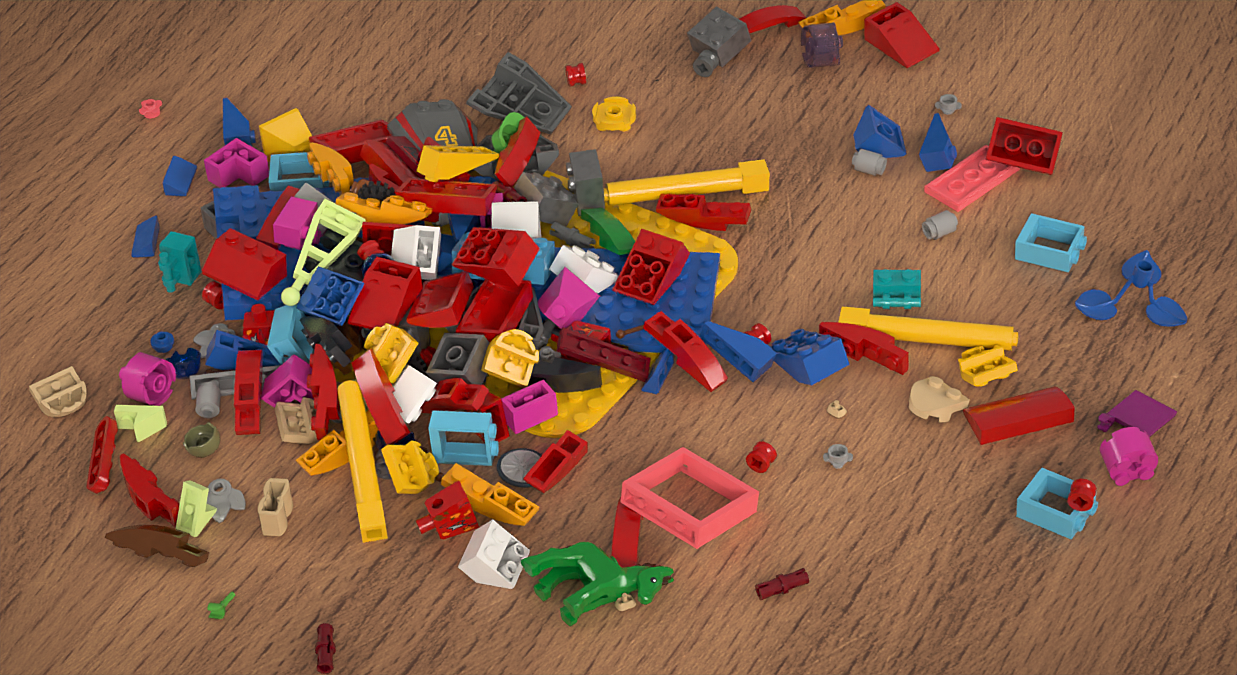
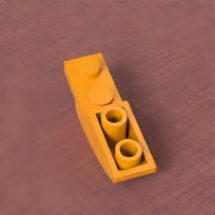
(848, 19)
(331, 167)
(392, 210)
(331, 451)
(489, 500)

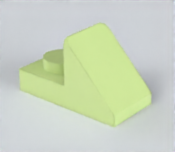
(141, 418)
(193, 508)

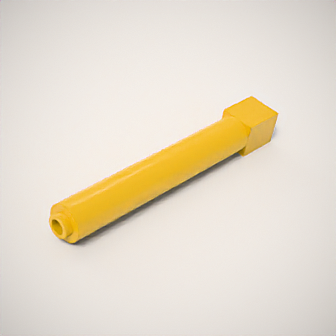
(747, 177)
(933, 330)
(361, 462)

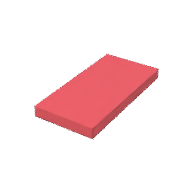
(968, 180)

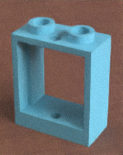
(292, 164)
(1053, 230)
(284, 326)
(463, 453)
(1046, 517)

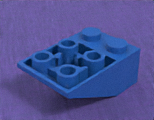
(330, 296)
(810, 355)

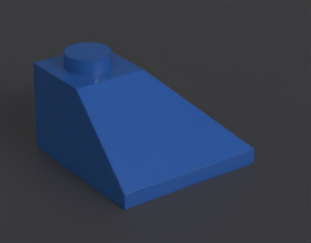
(879, 134)

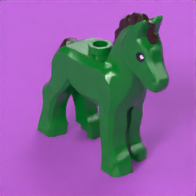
(600, 575)

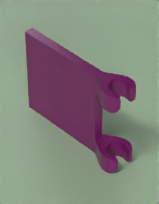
(1138, 411)

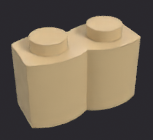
(275, 507)

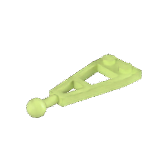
(336, 219)

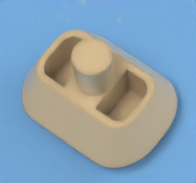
(836, 409)
(625, 602)

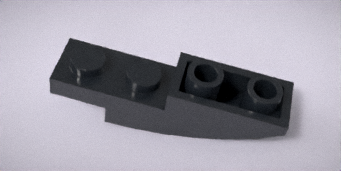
(324, 332)
(567, 375)

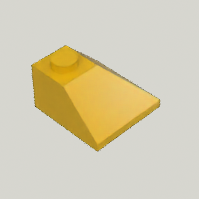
(285, 134)

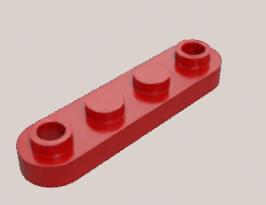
(101, 455)

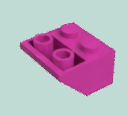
(530, 406)

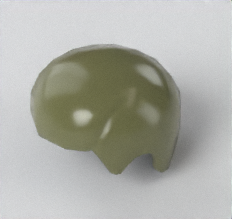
(202, 440)

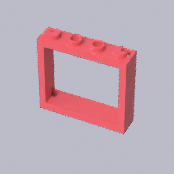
(638, 497)

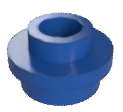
(162, 342)

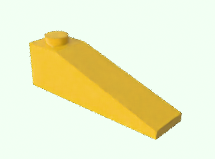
(450, 161)

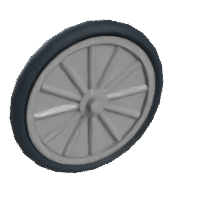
(516, 464)

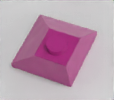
(567, 299)

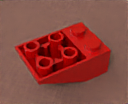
(899, 35)
(497, 255)
(651, 267)
(386, 294)

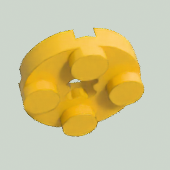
(606, 120)

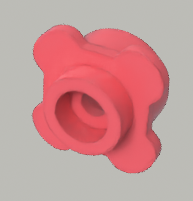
(150, 108)

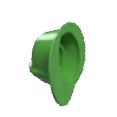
(508, 127)

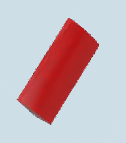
(350, 140)
(386, 159)
(449, 196)
(441, 301)
(496, 309)
(1020, 415)

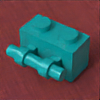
(178, 260)
(896, 288)

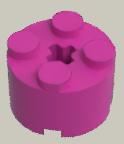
(147, 379)
(1129, 455)

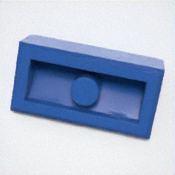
(178, 177)
(146, 238)
(445, 254)
(659, 372)

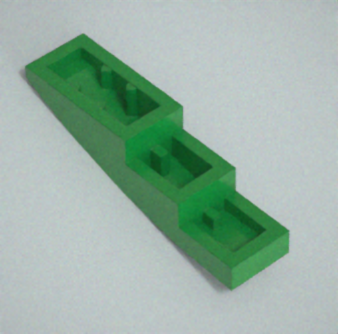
(610, 230)

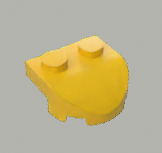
(392, 348)
(511, 357)
(982, 365)
(410, 467)

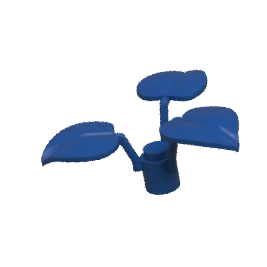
(1142, 272)

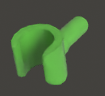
(218, 609)

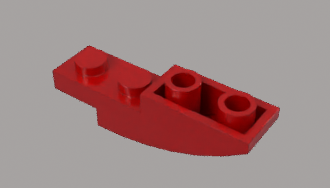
(698, 213)
(868, 342)
(689, 348)
(324, 391)
(248, 392)
(455, 395)
(144, 491)

